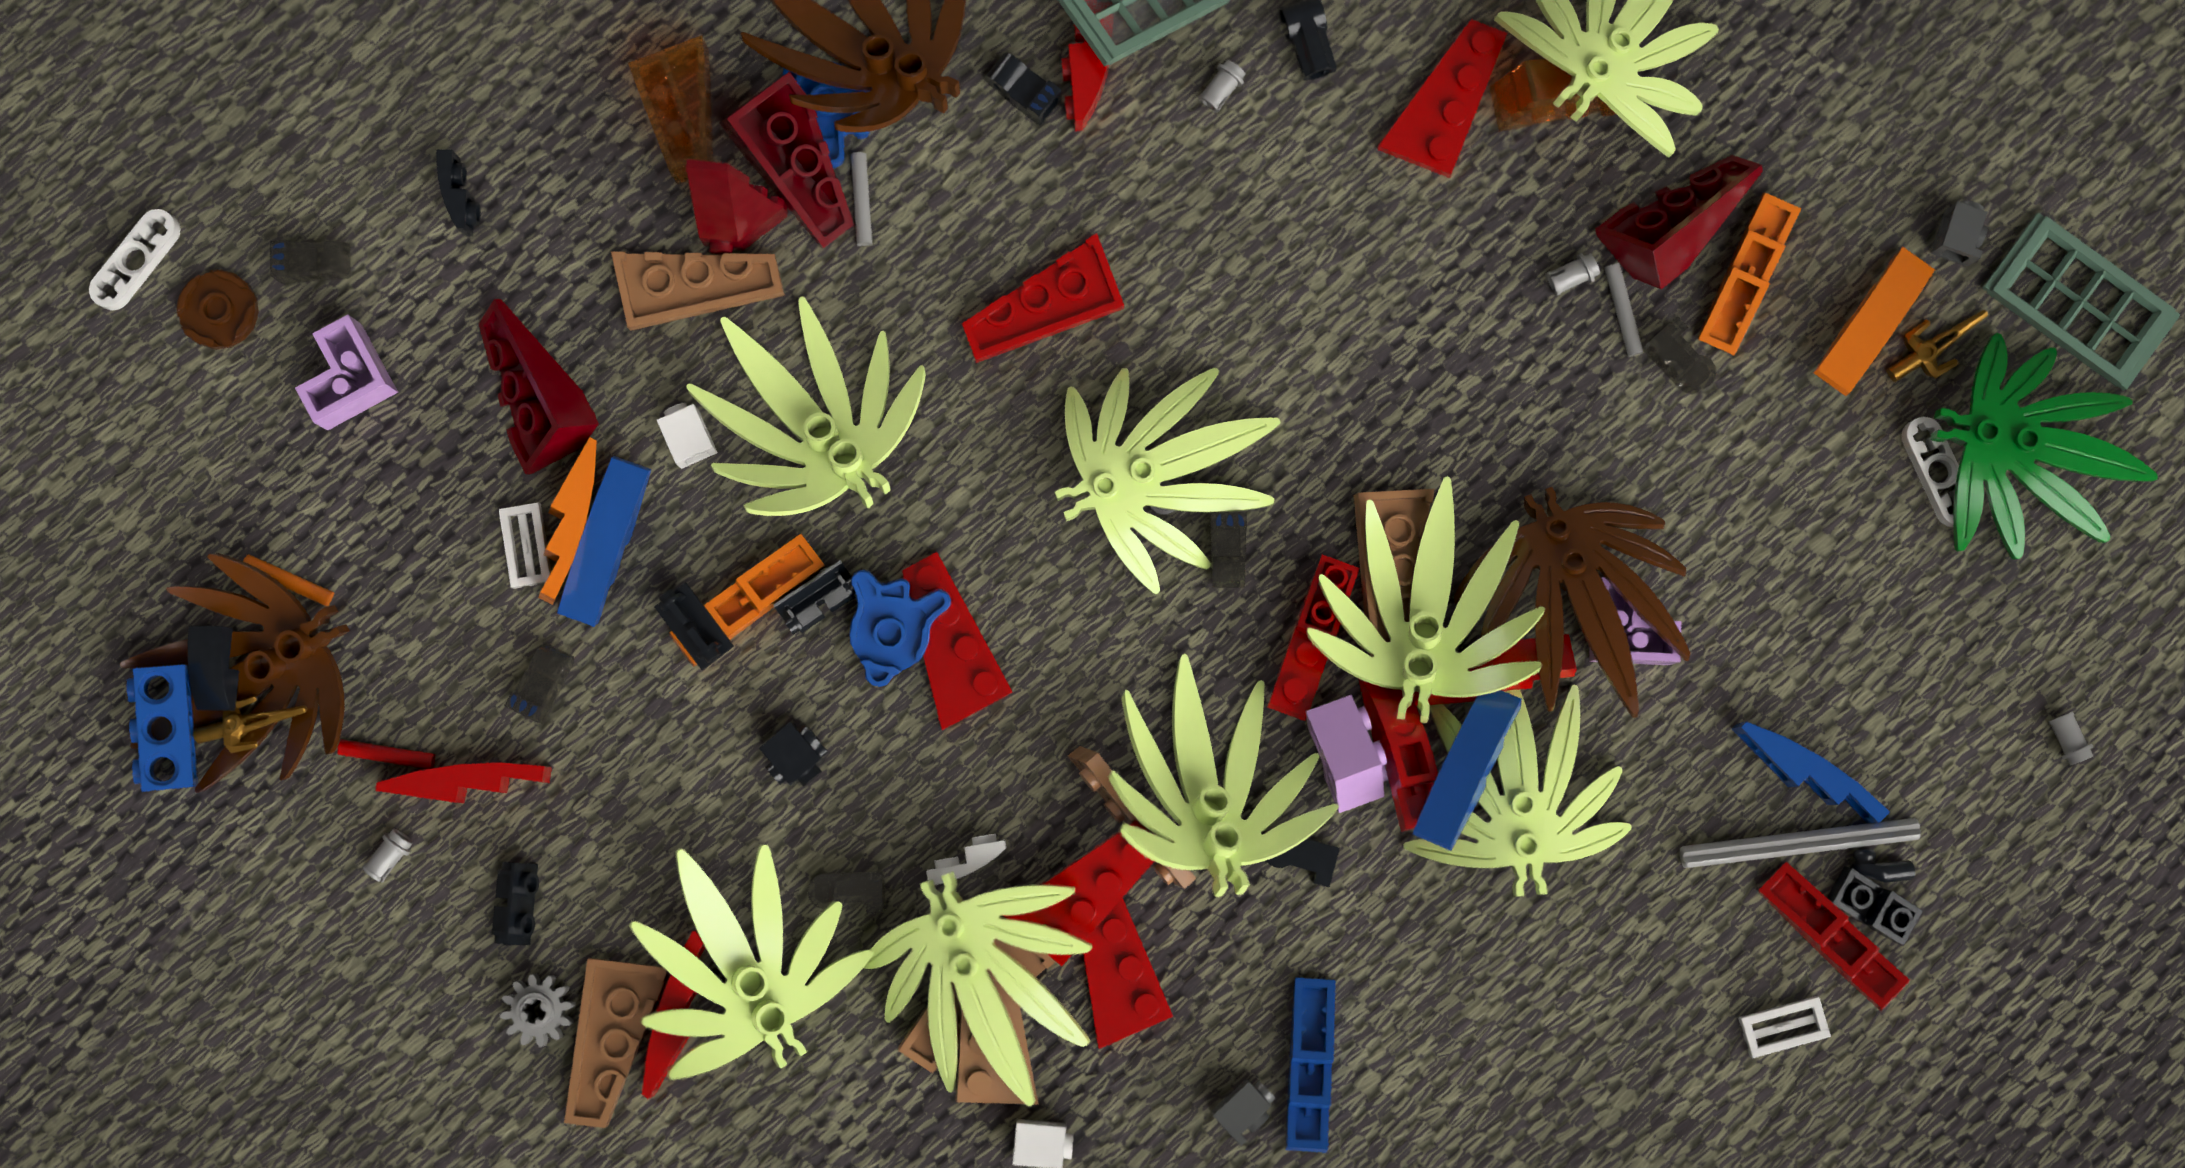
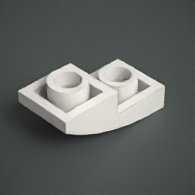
(982, 852)

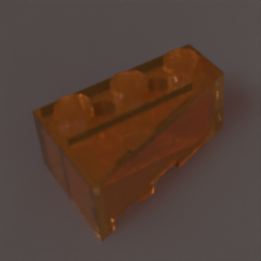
(1528, 94)
(678, 102)

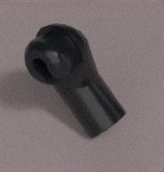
(1882, 871)

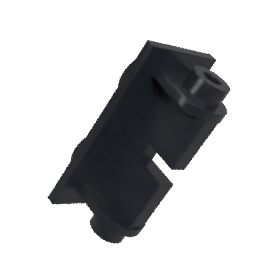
(801, 605)
(693, 625)
(519, 885)

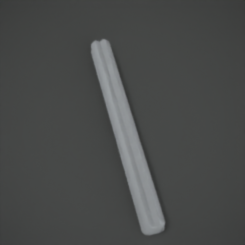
(1800, 843)

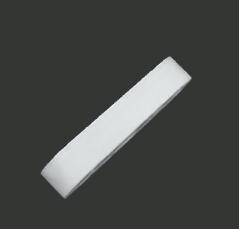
(118, 259)
(1921, 466)

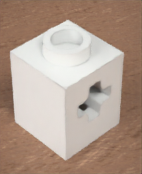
(686, 434)
(1041, 1144)

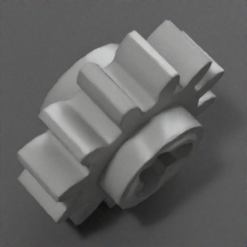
(551, 1003)

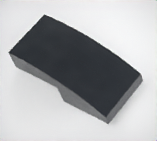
(458, 202)
(211, 680)
(1874, 906)

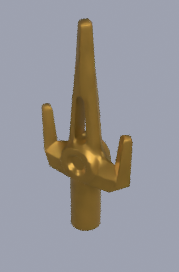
(1925, 352)
(237, 726)

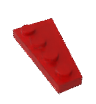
(1443, 109)
(1055, 300)
(957, 656)
(1100, 883)
(1122, 980)

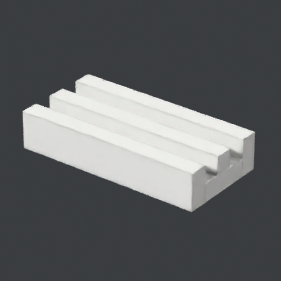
(509, 544)
(1751, 1035)

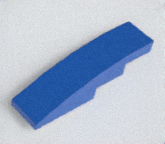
(604, 541)
(1798, 764)
(1466, 768)
(1310, 1065)

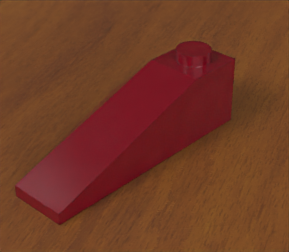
(791, 157)
(728, 208)
(1670, 233)
(544, 401)

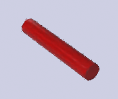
(386, 754)

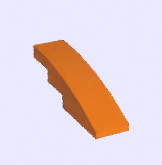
(1749, 273)
(1874, 321)
(572, 508)
(761, 588)

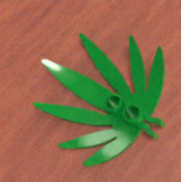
(2010, 438)

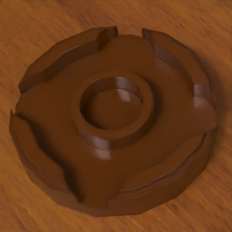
(228, 318)

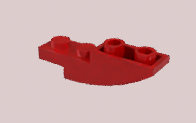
(1086, 78)
(1303, 661)
(1407, 750)

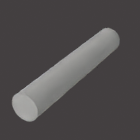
(861, 199)
(1623, 309)

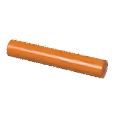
(293, 582)

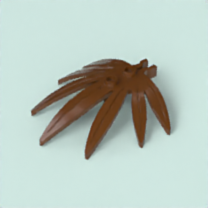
(887, 67)
(1568, 555)
(281, 655)

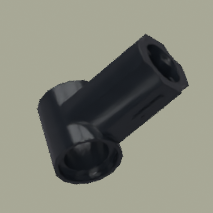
(1307, 31)

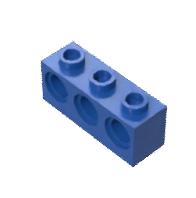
(181, 742)

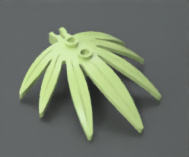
(1609, 56)
(831, 447)
(1130, 477)
(1422, 650)
(1210, 820)
(1523, 820)
(961, 949)
(755, 994)

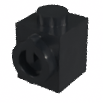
(794, 755)

